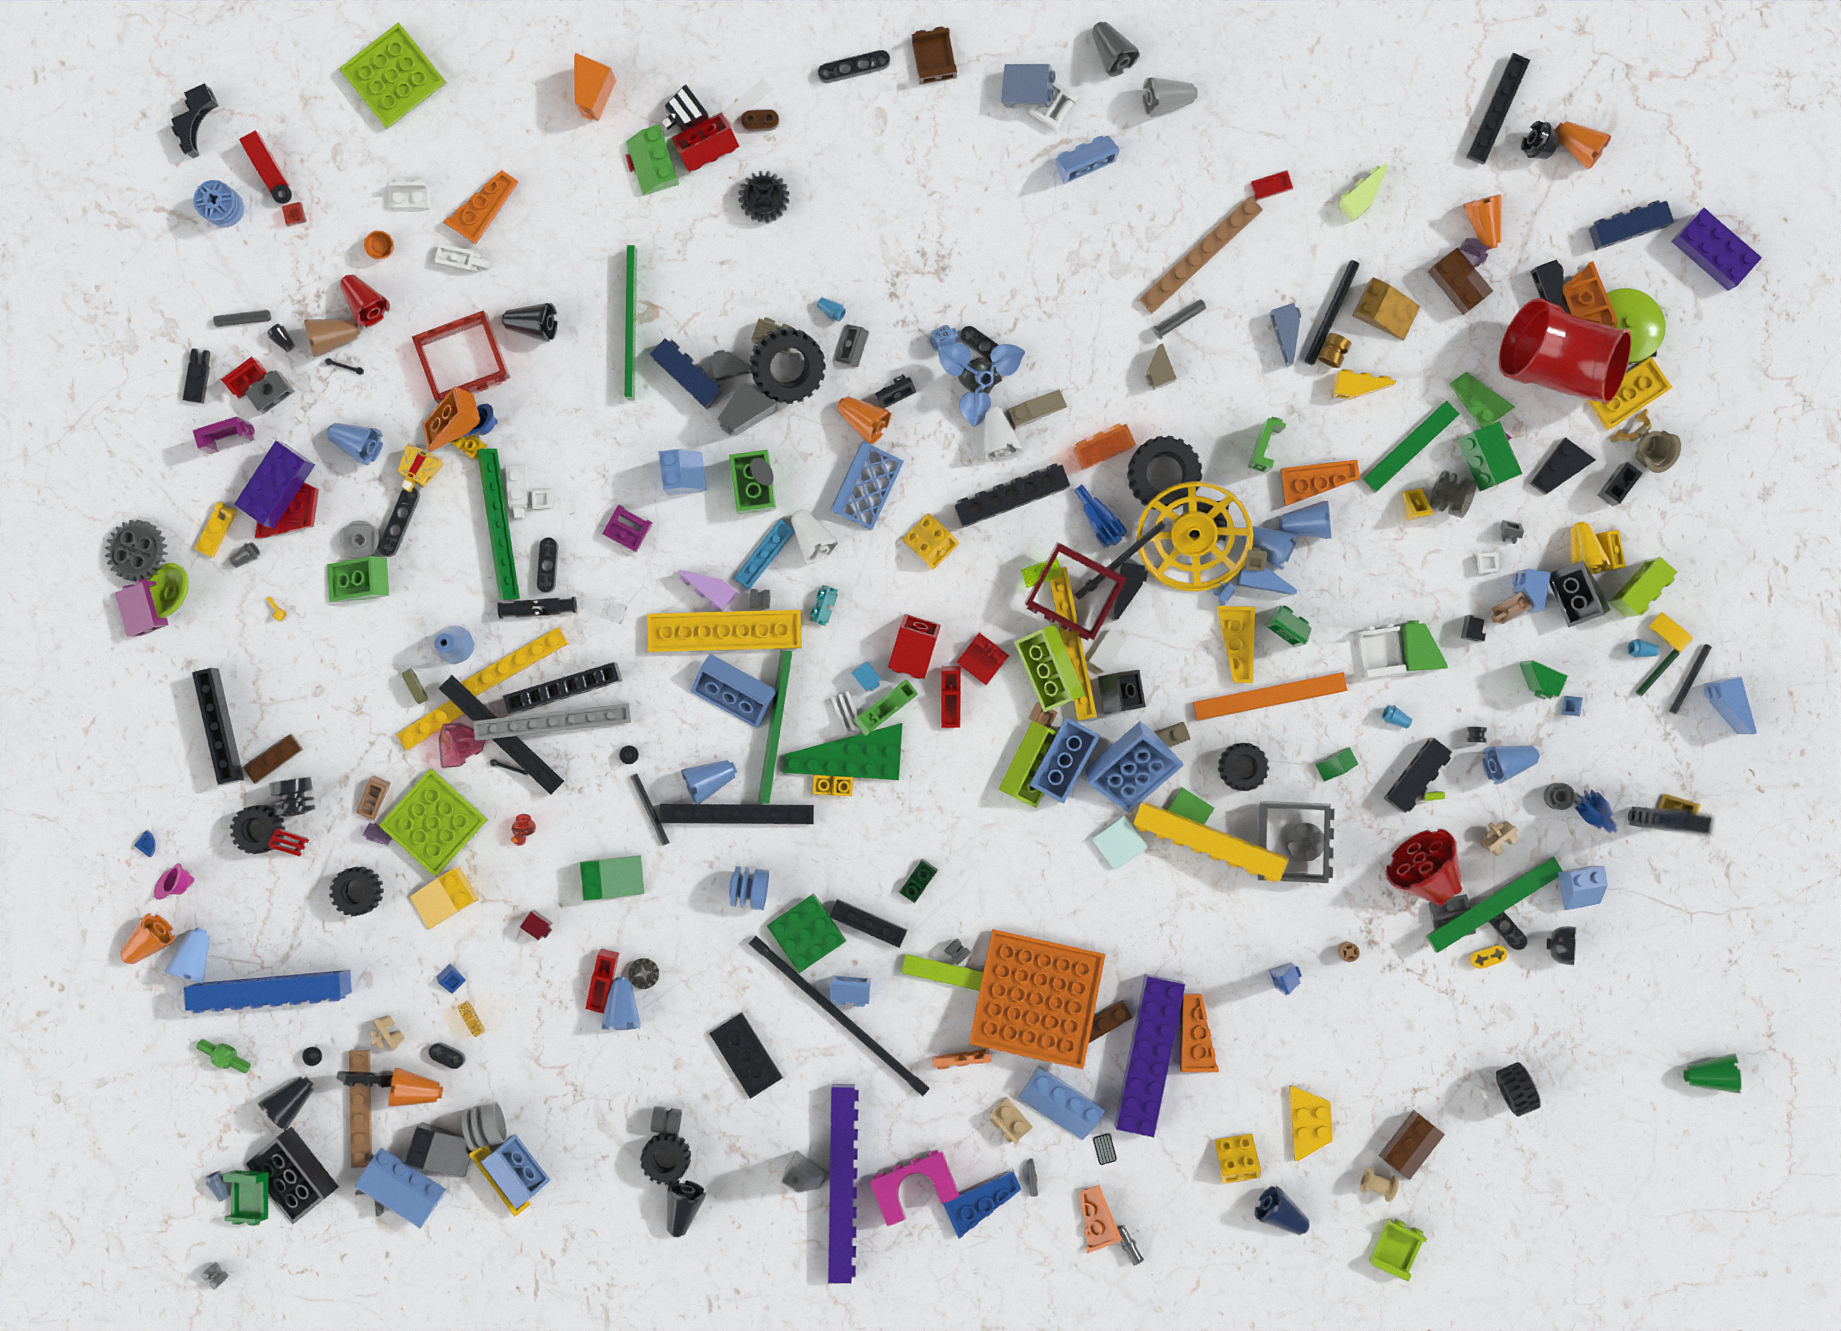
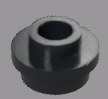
(282, 200)
(624, 750)
(308, 1060)

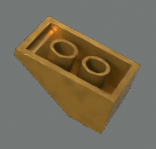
(1386, 308)

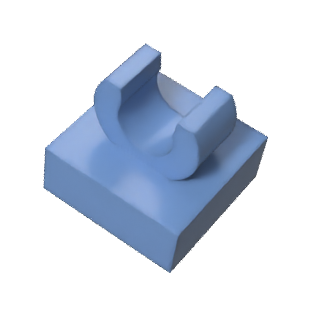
(1226, 593)

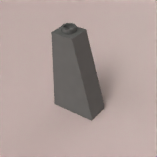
(803, 1174)

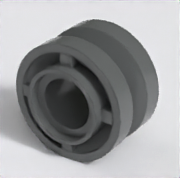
(1567, 792)

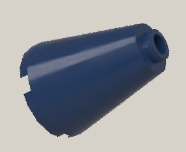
(1281, 1212)

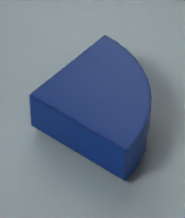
(146, 843)

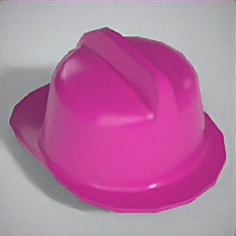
(173, 881)

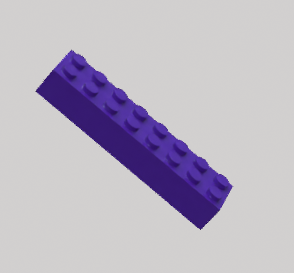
(1149, 1055)

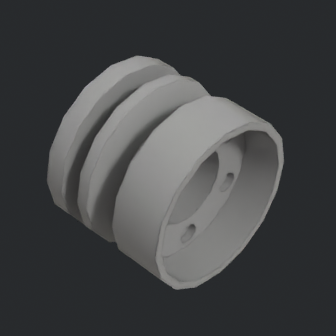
(484, 1126)

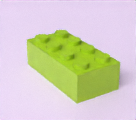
(1049, 668)

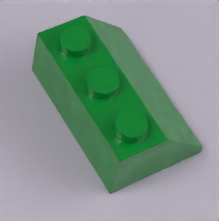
(1489, 456)

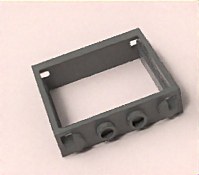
(1328, 835)

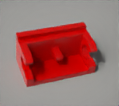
(243, 376)

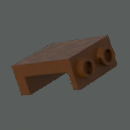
(934, 55)

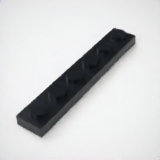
(1498, 108)

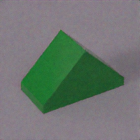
(1337, 764)

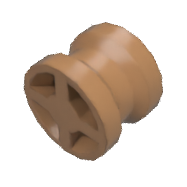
(1351, 954)

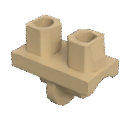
(1498, 835)
(381, 1025)

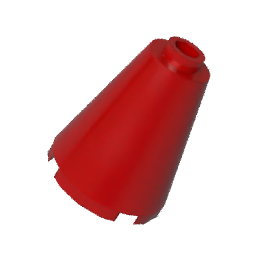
(364, 301)

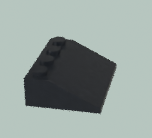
(294, 1175)

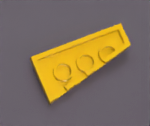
(1239, 635)

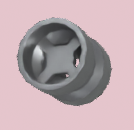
(218, 1279)

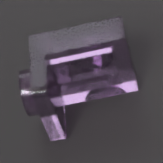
(1475, 248)

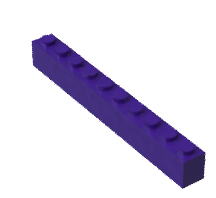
(842, 1183)

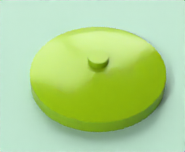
(1642, 317)

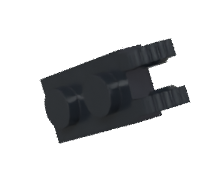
(197, 377)

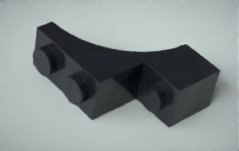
(199, 102)

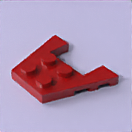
(297, 516)

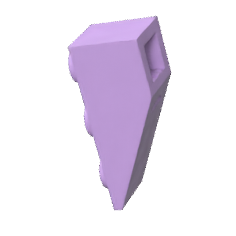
(715, 589)

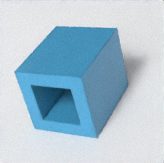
(867, 677)

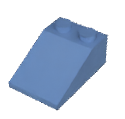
(1731, 702)

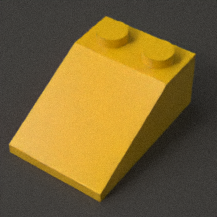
(444, 897)

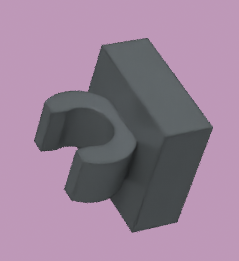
(1511, 529)

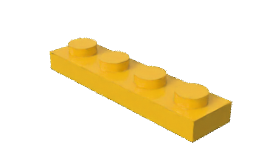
(429, 725)
(479, 1155)

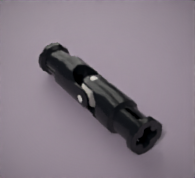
(522, 608)

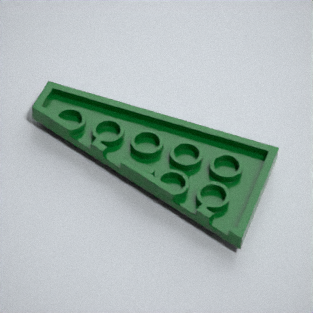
(856, 756)

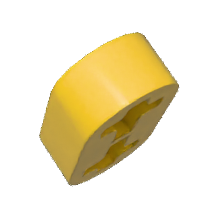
(1489, 961)

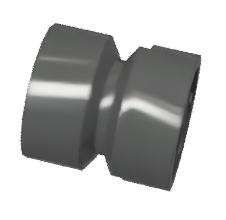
(666, 1120)

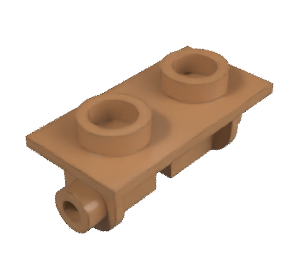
(1511, 608)

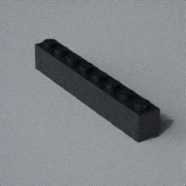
(1671, 820)

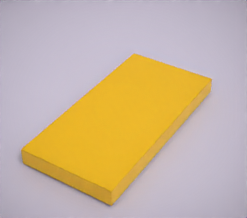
(1638, 389)

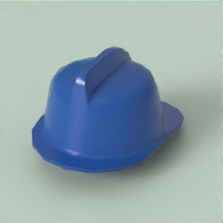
(486, 422)

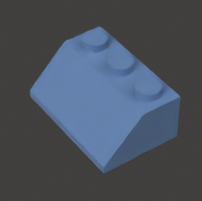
(1086, 158)
(515, 1171)

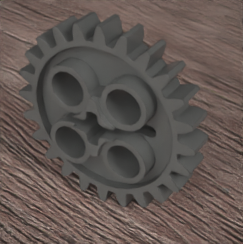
(130, 567)

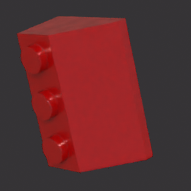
(705, 142)

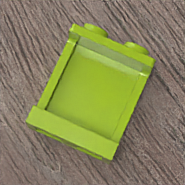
(1397, 1248)

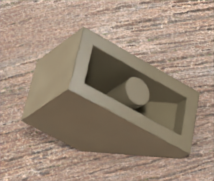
(1160, 369)

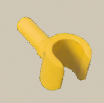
(279, 613)

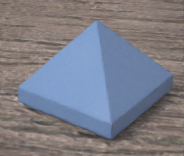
(1572, 706)

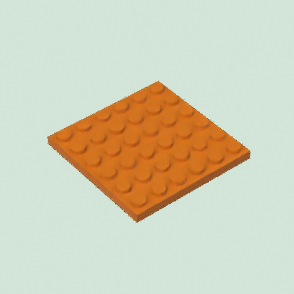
(1037, 999)

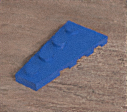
(980, 1202)

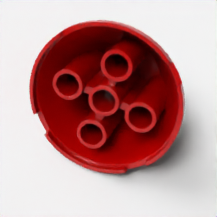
(1427, 866)

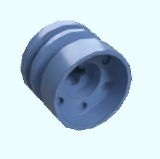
(226, 209)
(749, 888)

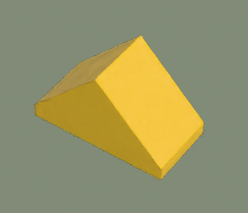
(1416, 504)
(1674, 803)

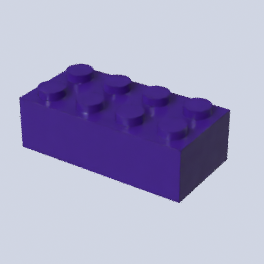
(1716, 249)
(274, 484)

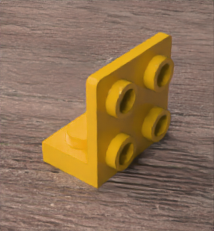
(930, 541)
(1237, 1159)

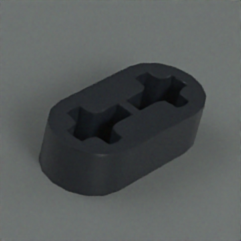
(444, 1059)

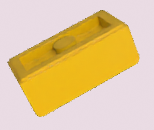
(1613, 549)

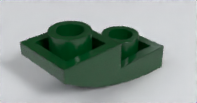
(918, 881)

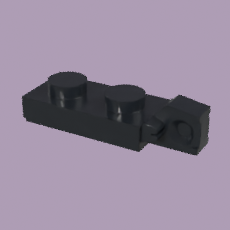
(367, 1079)

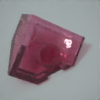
(457, 744)

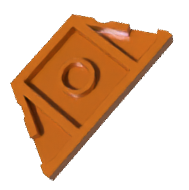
(1587, 297)

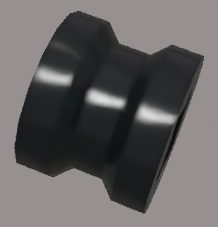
(1477, 734)

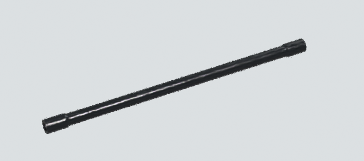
(763, 949)

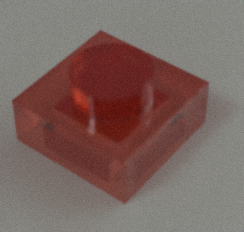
(294, 214)

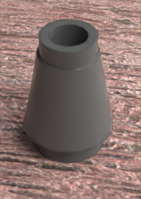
(245, 554)

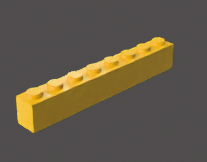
(1210, 841)

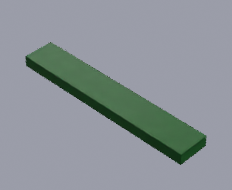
(1411, 446)

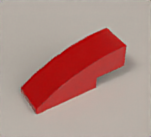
(263, 160)
(950, 696)
(601, 980)

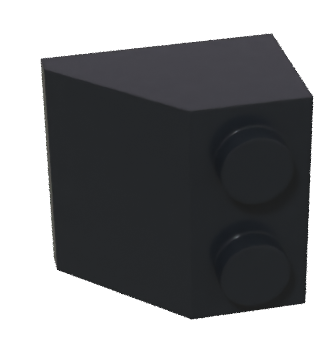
(1121, 691)

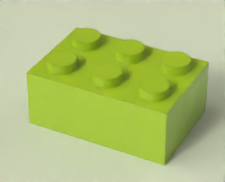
(1643, 587)

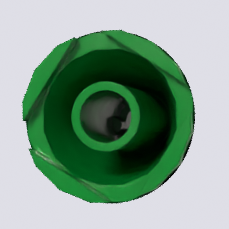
(1715, 1074)

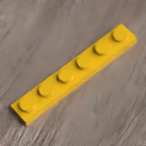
(515, 662)

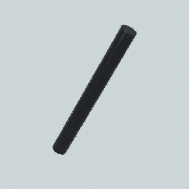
(1690, 679)
(650, 810)

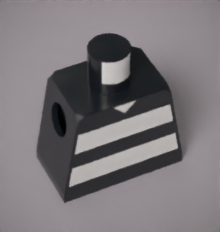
(684, 110)

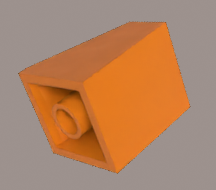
(592, 86)

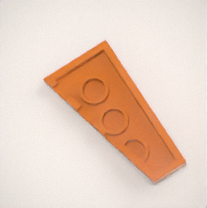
(1311, 480)
(1195, 1036)

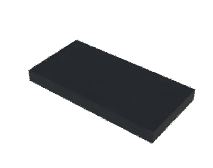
(746, 1055)

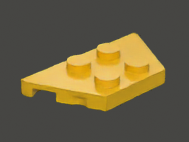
(1310, 1122)

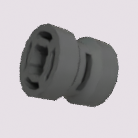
(761, 598)
(960, 955)

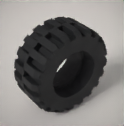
(808, 379)
(1162, 447)

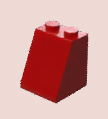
(914, 646)

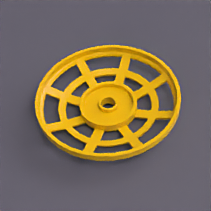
(1196, 546)

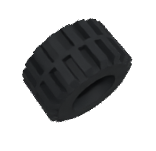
(1259, 761)
(242, 824)
(342, 898)
(1518, 1089)
(658, 1172)

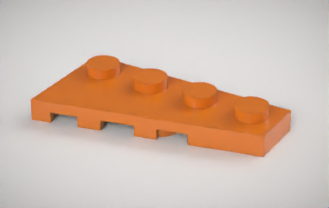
(478, 213)

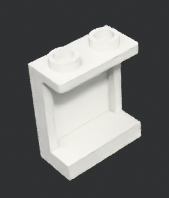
(1381, 651)

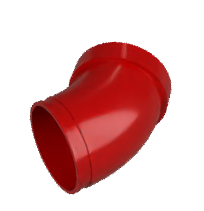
(1565, 352)

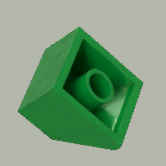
(1543, 680)

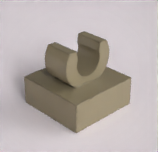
(1255, 559)

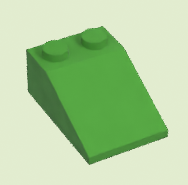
(358, 579)

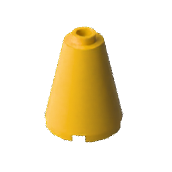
(1586, 547)

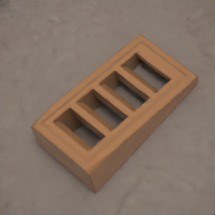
(380, 783)

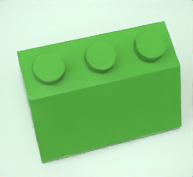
(652, 160)

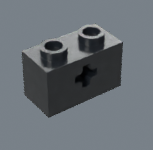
(1619, 484)

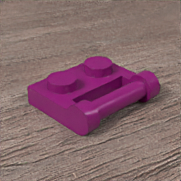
(624, 534)

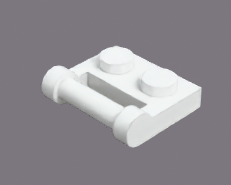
(1043, 113)

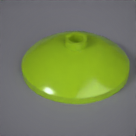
(170, 589)

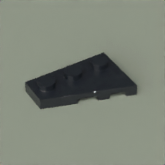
(1560, 466)

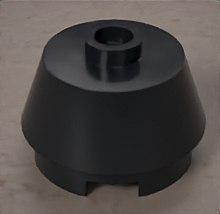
(1541, 141)

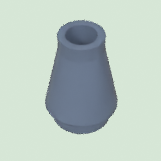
(217, 1186)

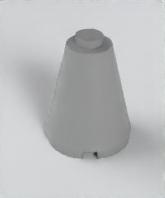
(1166, 95)

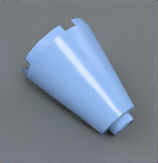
(191, 957)

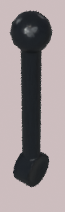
(360, 371)
(493, 762)

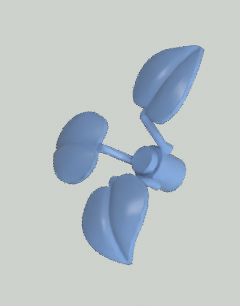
(955, 358)

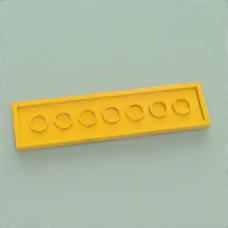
(724, 630)

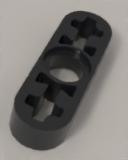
(970, 341)
(553, 551)
(1510, 940)

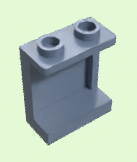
(1027, 84)

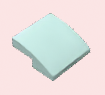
(1120, 842)

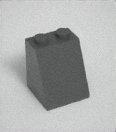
(745, 410)

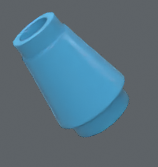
(832, 309)
(1641, 648)
(1396, 717)

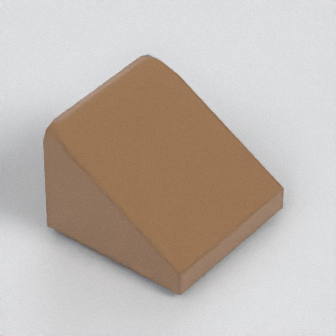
(1041, 717)

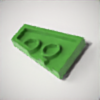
(1480, 400)

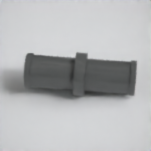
(1129, 1246)

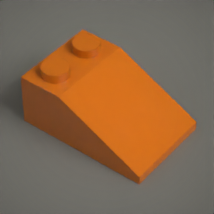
(451, 419)

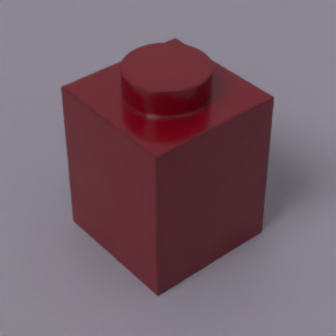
(537, 925)

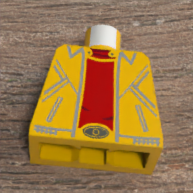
(418, 467)

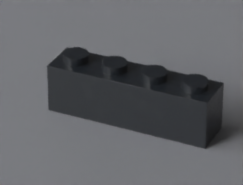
(1417, 775)

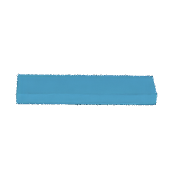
(764, 554)

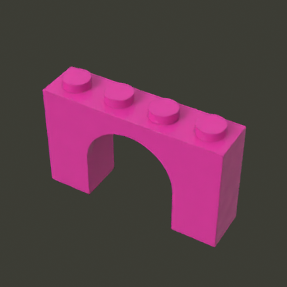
(887, 1186)

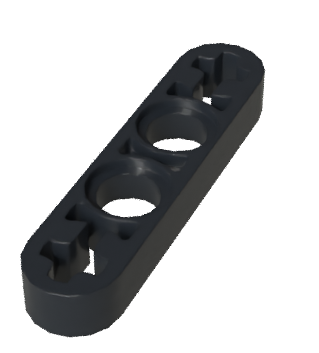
(854, 69)
(401, 522)

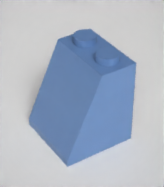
(682, 471)

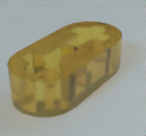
(471, 1019)

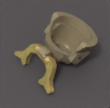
(1654, 449)

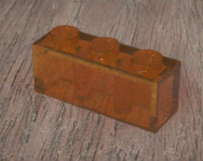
(1104, 446)

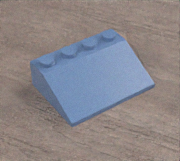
(1133, 767)

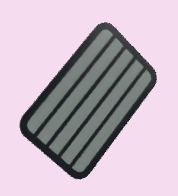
(1104, 1149)

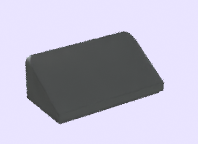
(852, 345)

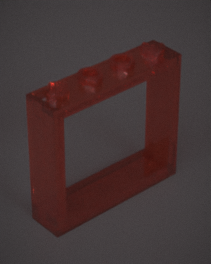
(453, 328)

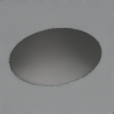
(762, 471)

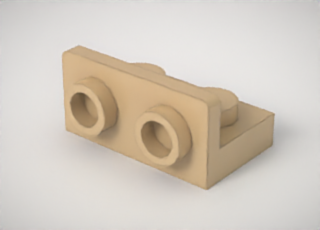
(1010, 1121)

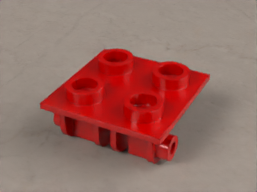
(982, 658)

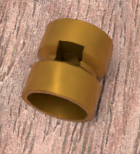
(1333, 352)

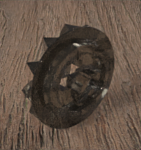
(636, 968)

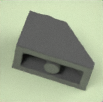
(727, 365)

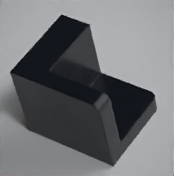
(1473, 629)

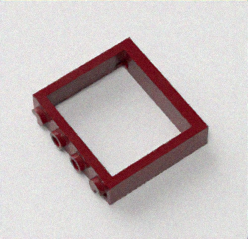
(1066, 623)

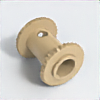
(1379, 1184)

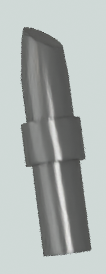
(1032, 1178)

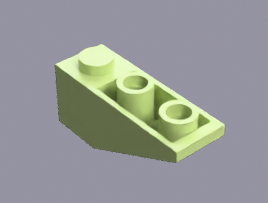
(1362, 197)

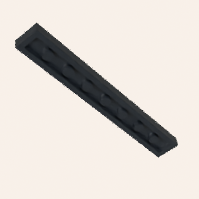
(511, 745)
(737, 813)

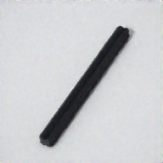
(1331, 312)

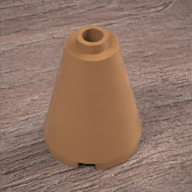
(330, 334)

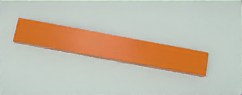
(1270, 696)

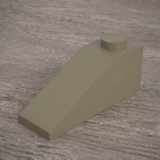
(1036, 409)

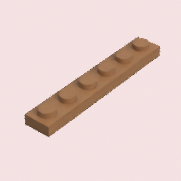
(360, 1112)

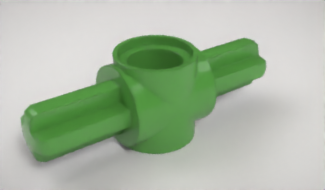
(223, 1056)

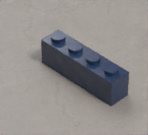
(1630, 225)
(689, 376)

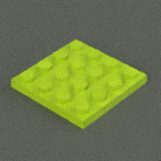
(392, 75)
(433, 822)

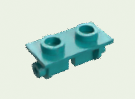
(819, 611)

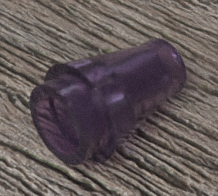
(376, 834)

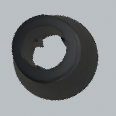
(281, 337)

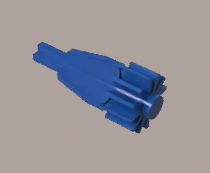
(1103, 522)
(1596, 811)

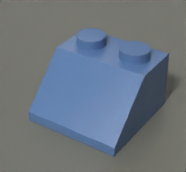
(1534, 585)
(1582, 886)
(850, 990)

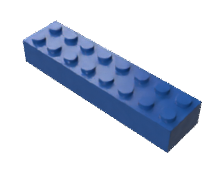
(267, 990)

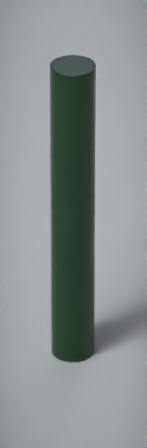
(1657, 672)

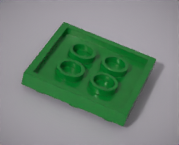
(806, 933)

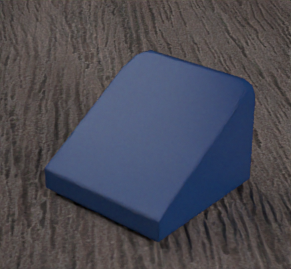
(450, 979)

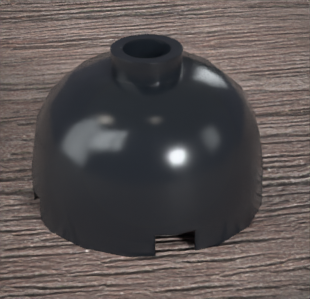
(1562, 945)

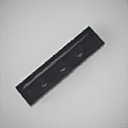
(868, 923)

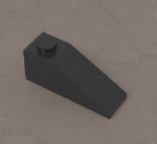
(1549, 281)
(1135, 577)

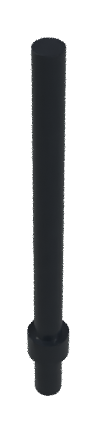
(1093, 583)

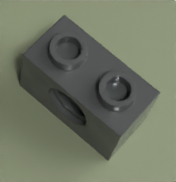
(280, 390)

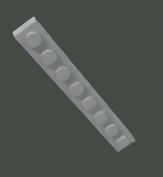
(551, 721)

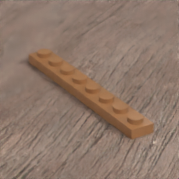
(1200, 254)

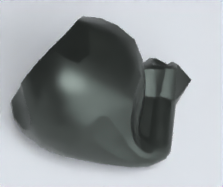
(968, 380)

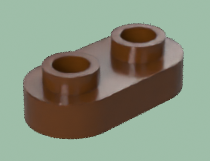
(760, 122)

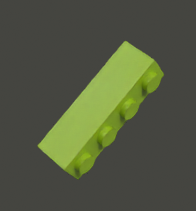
(1026, 763)

